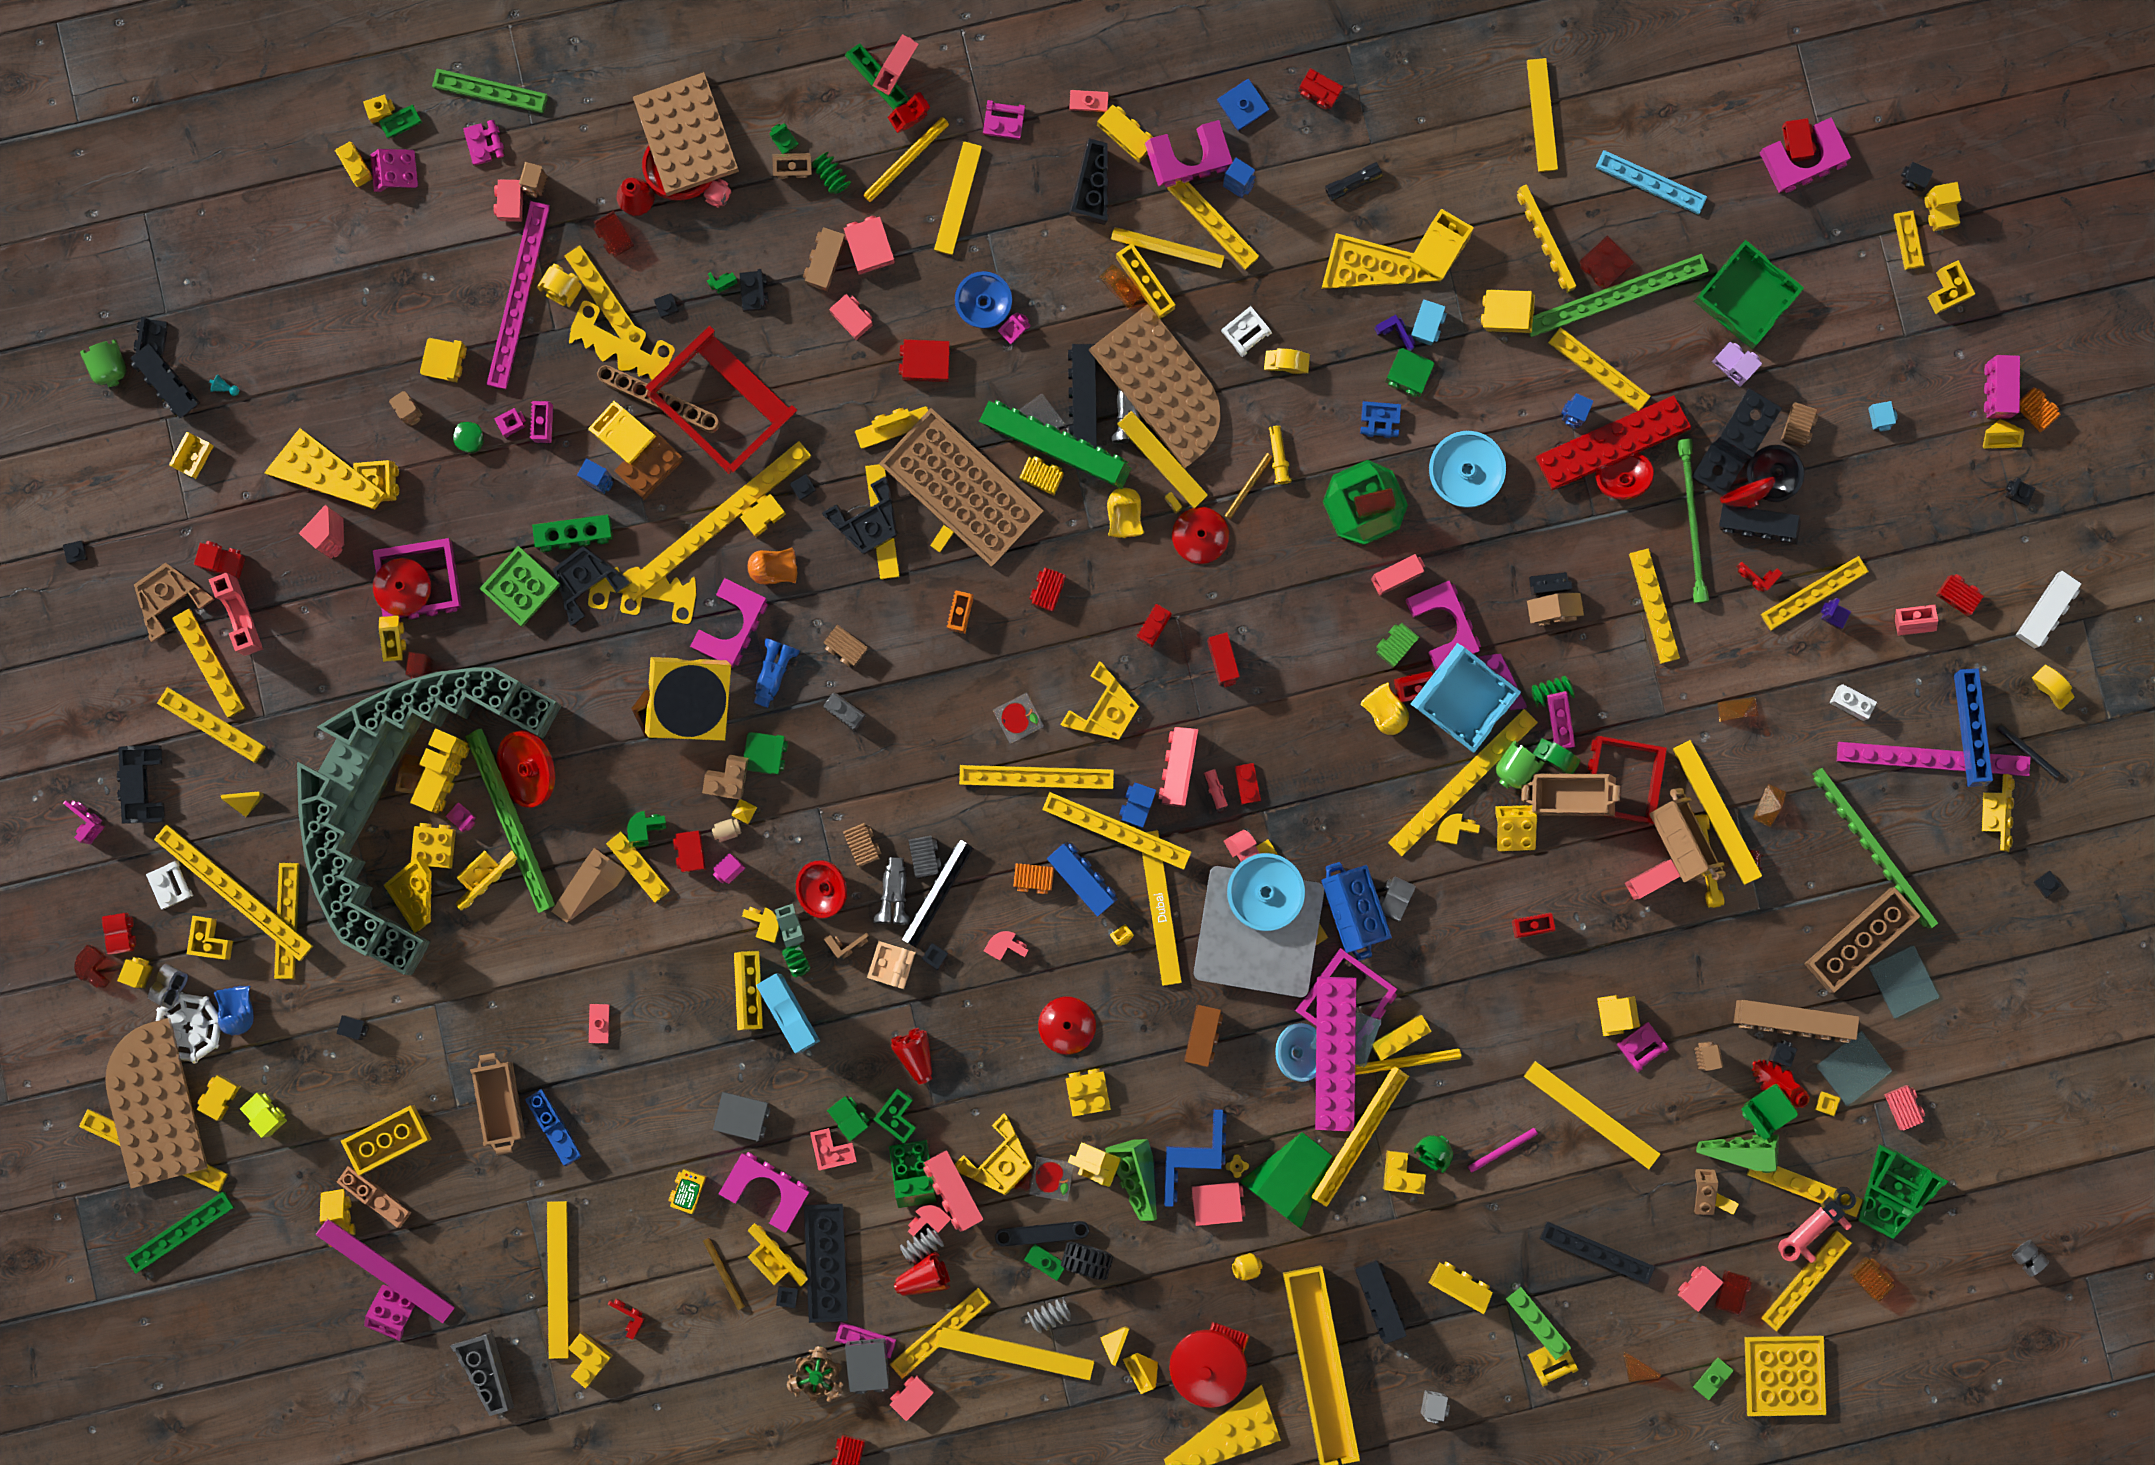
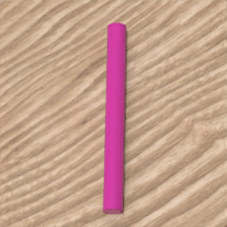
(1502, 1150)

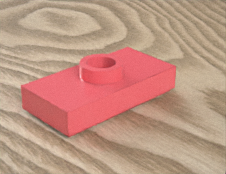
(1088, 101)
(599, 1023)

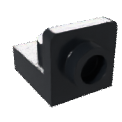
(2019, 491)

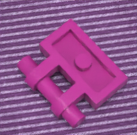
(478, 145)

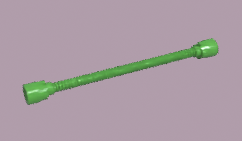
(1685, 450)

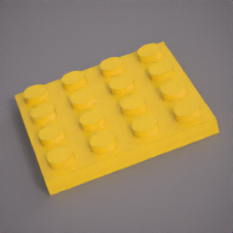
(1785, 1375)

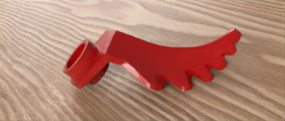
(1785, 1080)

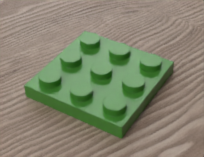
(520, 586)

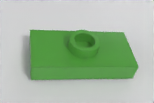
(1713, 1378)

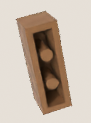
(824, 259)

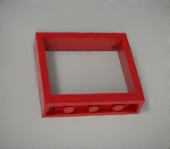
(1658, 766)

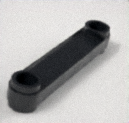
(1042, 1233)

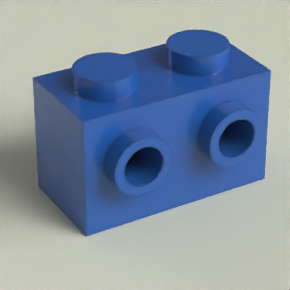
(1576, 410)

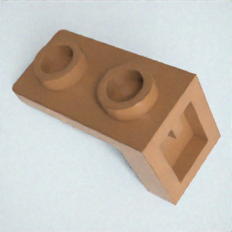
(835, 944)
(1706, 1191)

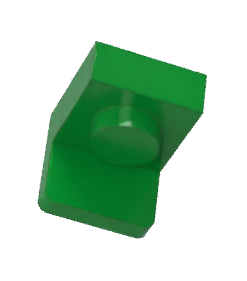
(783, 138)
(725, 281)

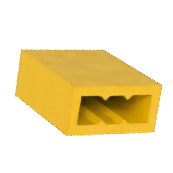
(1508, 311)

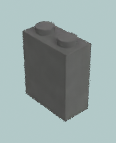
(741, 1116)
(867, 1365)

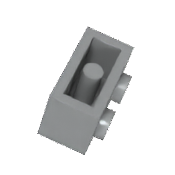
(1434, 1406)

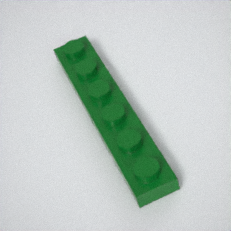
(179, 1232)

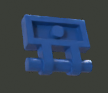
(1380, 413)

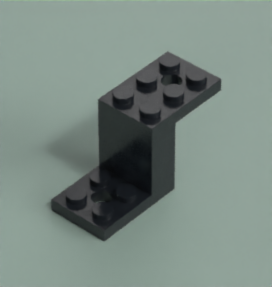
(1736, 442)

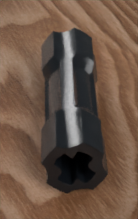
(1365, 176)

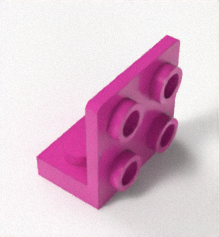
(393, 169)
(86, 832)
(389, 1313)

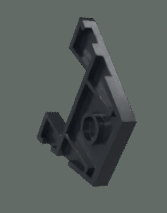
(871, 526)
(580, 574)

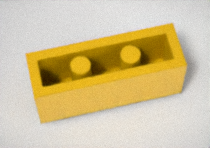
(1124, 132)
(1400, 1037)

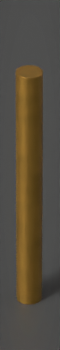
(1247, 487)
(723, 1273)

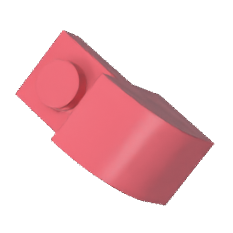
(1241, 845)
(1001, 942)
(930, 1214)

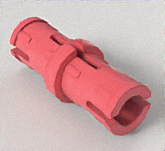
(1215, 789)

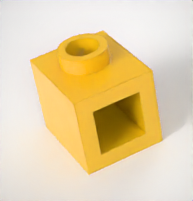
(378, 108)

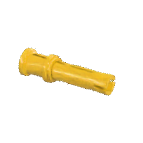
(1280, 463)

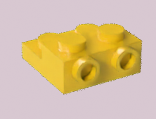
(382, 475)
(1087, 1092)

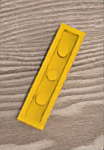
(638, 867)

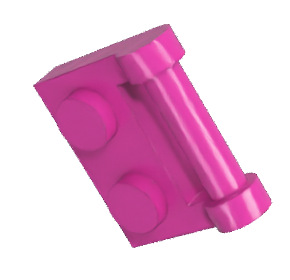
(1003, 126)
(1638, 1042)

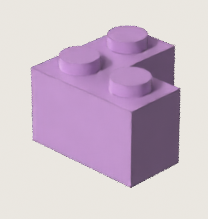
(1736, 363)

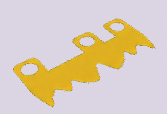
(627, 352)
(675, 592)

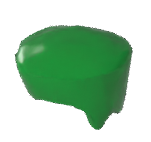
(468, 437)

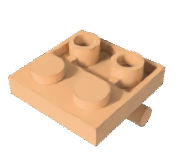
(891, 965)

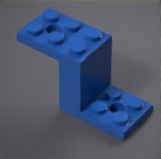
(1194, 1157)

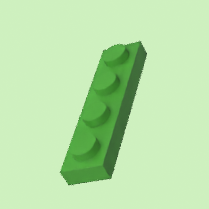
(1538, 1323)

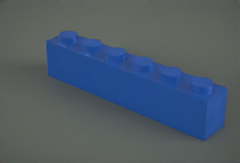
(1973, 727)

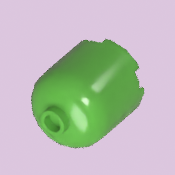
(105, 363)
(1517, 766)

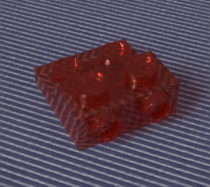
(1605, 262)

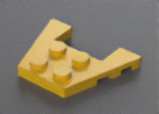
(1111, 712)
(1004, 1166)

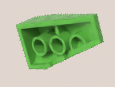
(1749, 1153)
(1137, 1176)

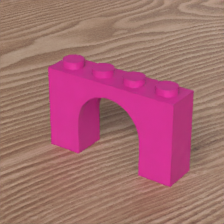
(1170, 170)
(1787, 175)
(1444, 598)
(751, 607)
(792, 1193)

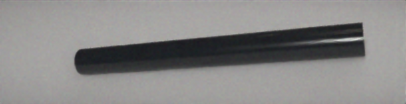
(2028, 751)

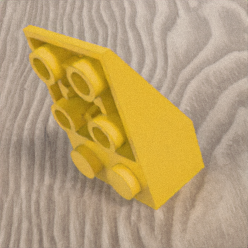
(1442, 244)
(621, 432)

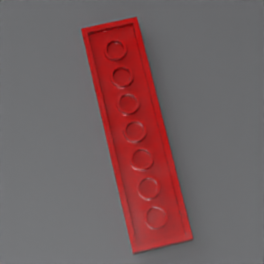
(1613, 442)

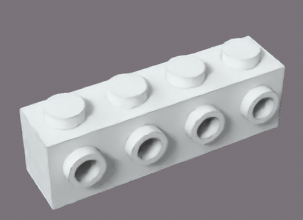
(2048, 610)

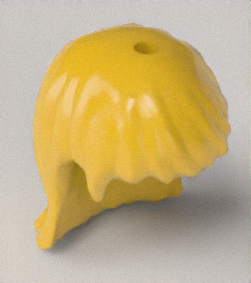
(1124, 513)
(1387, 710)

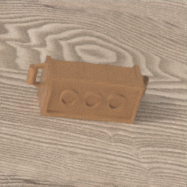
(1572, 794)
(1686, 839)
(498, 1103)

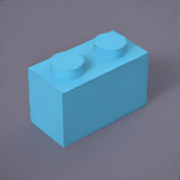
(1427, 322)

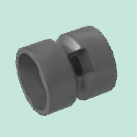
(2030, 1258)

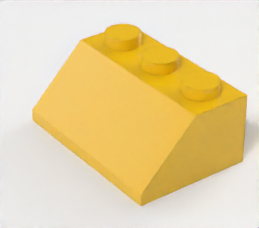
(1461, 1287)

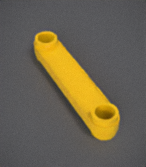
(1713, 897)

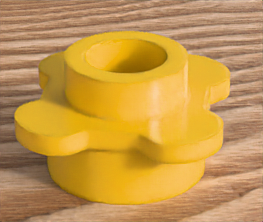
(1242, 1166)

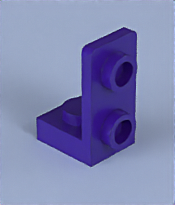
(1387, 326)
(1835, 614)

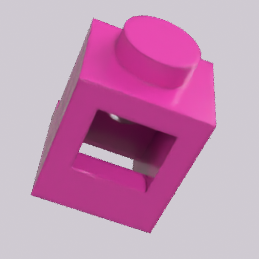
(504, 420)

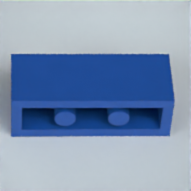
(1239, 178)
(595, 476)

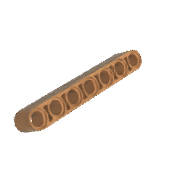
(631, 390)

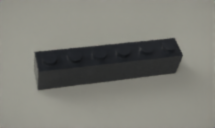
(1082, 393)

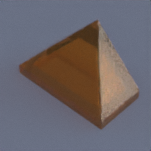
(1737, 709)
(1769, 805)
(1637, 1370)

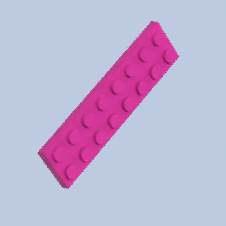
(1335, 1053)

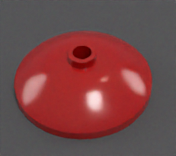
(1634, 470)
(1748, 494)
(1195, 548)
(411, 596)
(813, 890)
(1067, 1010)

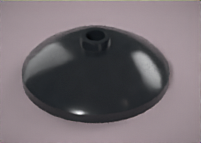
(1765, 464)

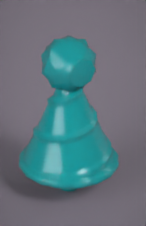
(219, 384)

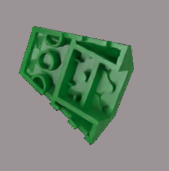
(1290, 1177)
(1897, 1191)

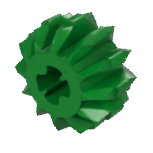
(796, 961)

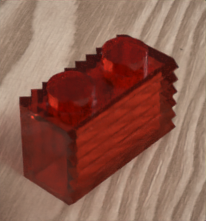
(613, 233)
(1374, 502)
(418, 665)
(1733, 1292)

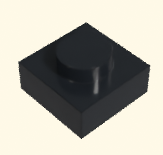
(666, 305)
(803, 487)
(75, 552)
(2047, 884)
(934, 956)
(787, 1297)

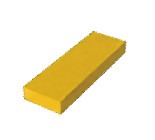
(1909, 240)

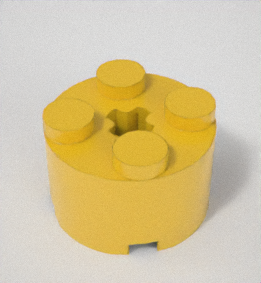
(560, 286)

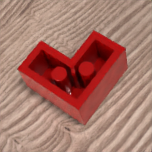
(214, 559)

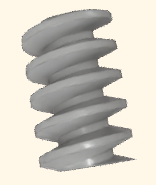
(921, 1245)
(1049, 1316)

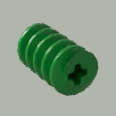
(830, 174)
(1540, 694)

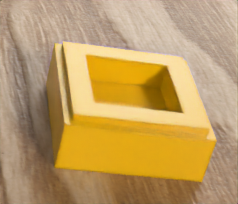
(1173, 502)
(1827, 1103)

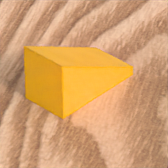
(942, 538)
(1726, 1204)

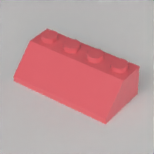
(325, 532)
(1179, 766)
(953, 1191)

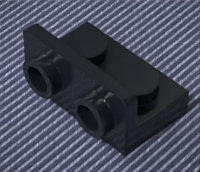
(753, 290)
(151, 332)
(1549, 584)

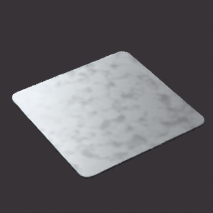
(1252, 958)

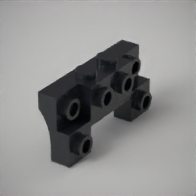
(134, 784)

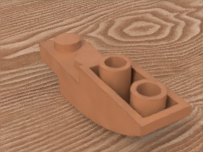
(374, 1196)

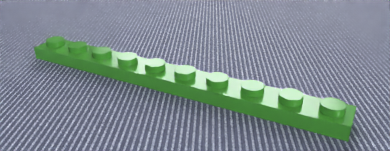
(1618, 294)
(510, 820)
(1869, 842)

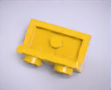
(191, 455)

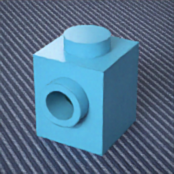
(1882, 416)

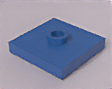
(1243, 104)

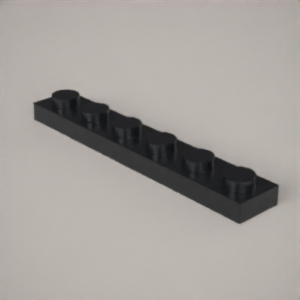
(938, 893)
(1597, 1252)

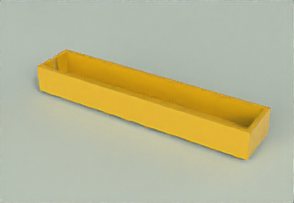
(1321, 1366)

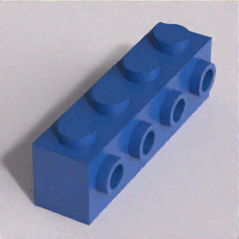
(1082, 878)

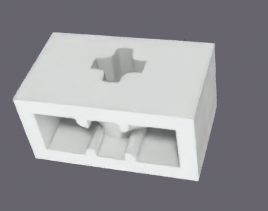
(1853, 702)

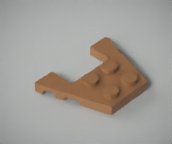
(162, 590)

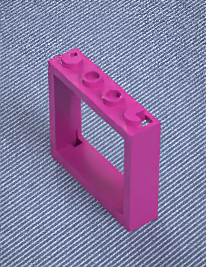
(417, 548)
(1340, 954)

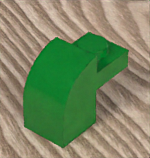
(1557, 756)
(639, 825)

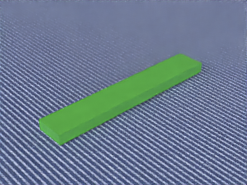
(490, 91)

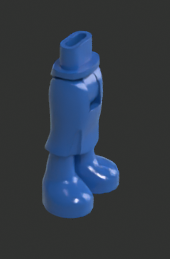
(772, 672)

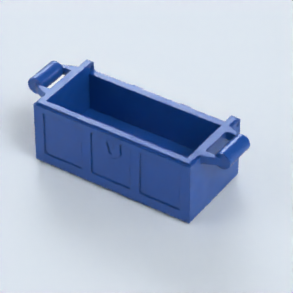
(1355, 909)

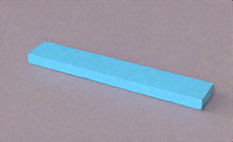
(1651, 182)

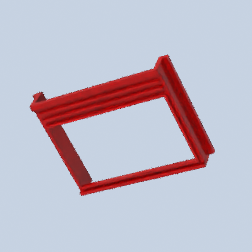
(739, 377)

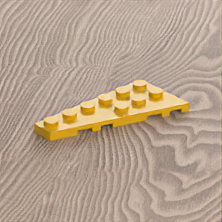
(1370, 264)

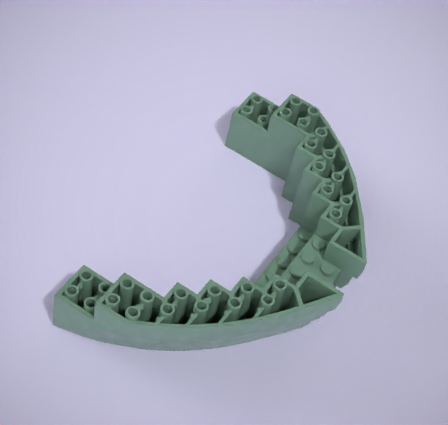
(357, 770)

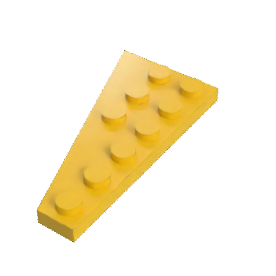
(316, 468)
(1235, 1432)

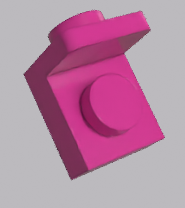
(1014, 327)
(461, 817)

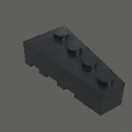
(165, 381)

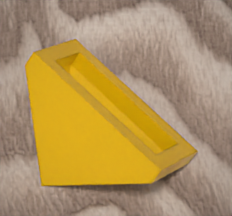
(2003, 436)
(243, 802)
(1114, 1342)
(1143, 1371)

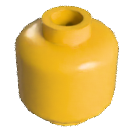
(1247, 1267)

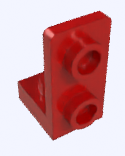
(1770, 577)
(633, 1326)

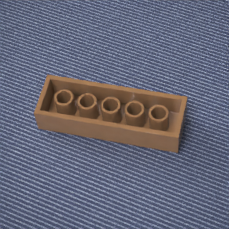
(1862, 940)
(1798, 1020)

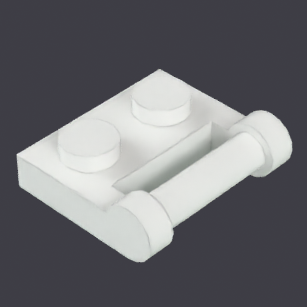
(1242, 326)
(164, 888)

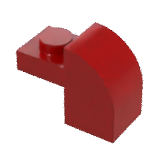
(910, 113)

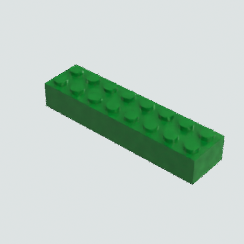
(1054, 444)

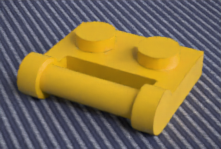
(1542, 1359)

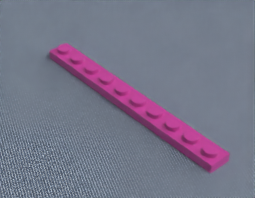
(518, 295)
(1926, 758)

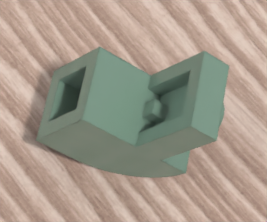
(789, 925)

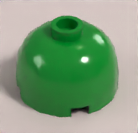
(1435, 1152)

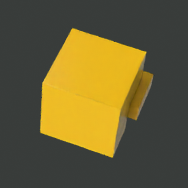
(1618, 1014)
(1095, 1164)

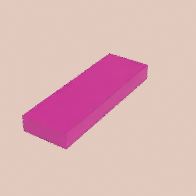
(1561, 719)
(852, 1333)

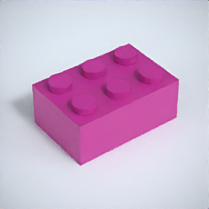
(2002, 386)

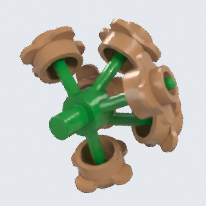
(815, 1388)

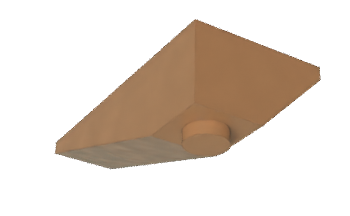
(592, 881)

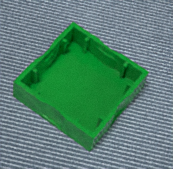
(1748, 294)

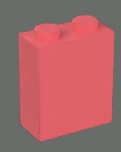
(895, 64)
(869, 244)
(1398, 574)
(1652, 879)
(1217, 1203)

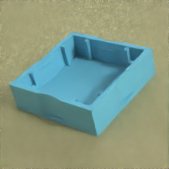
(1465, 697)
(788, 1013)

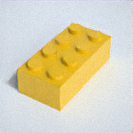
(386, 1140)

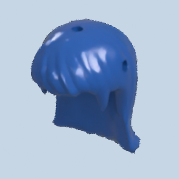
(235, 1010)

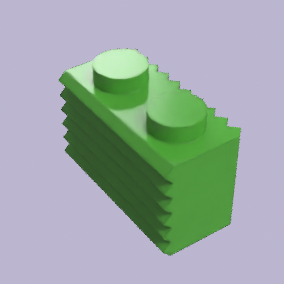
(1397, 644)

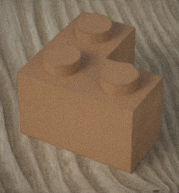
(1555, 607)
(731, 782)

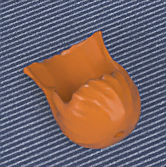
(773, 566)

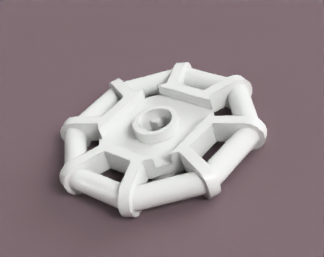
(197, 1021)

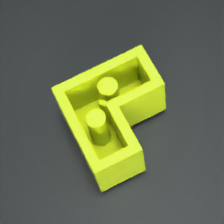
(263, 1115)

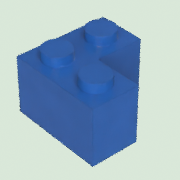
(1138, 804)

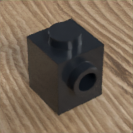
(1916, 177)
(352, 1027)
(1782, 1053)

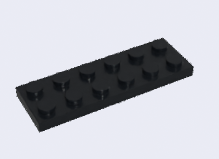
(826, 1263)

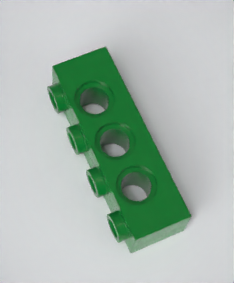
(542, 532)

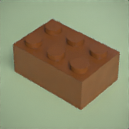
(650, 467)
(1203, 1036)

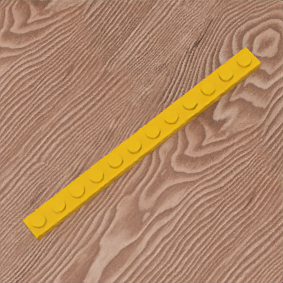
(717, 520)

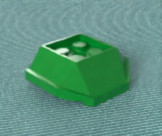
(1358, 481)

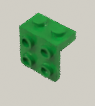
(1409, 372)
(765, 753)
(1769, 1111)

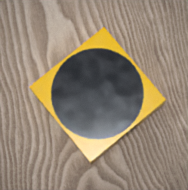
(688, 699)

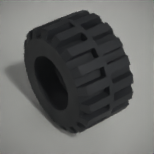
(1087, 1261)

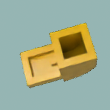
(1287, 360)
(2054, 685)
(1450, 826)
(768, 926)

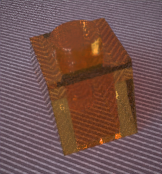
(1120, 286)

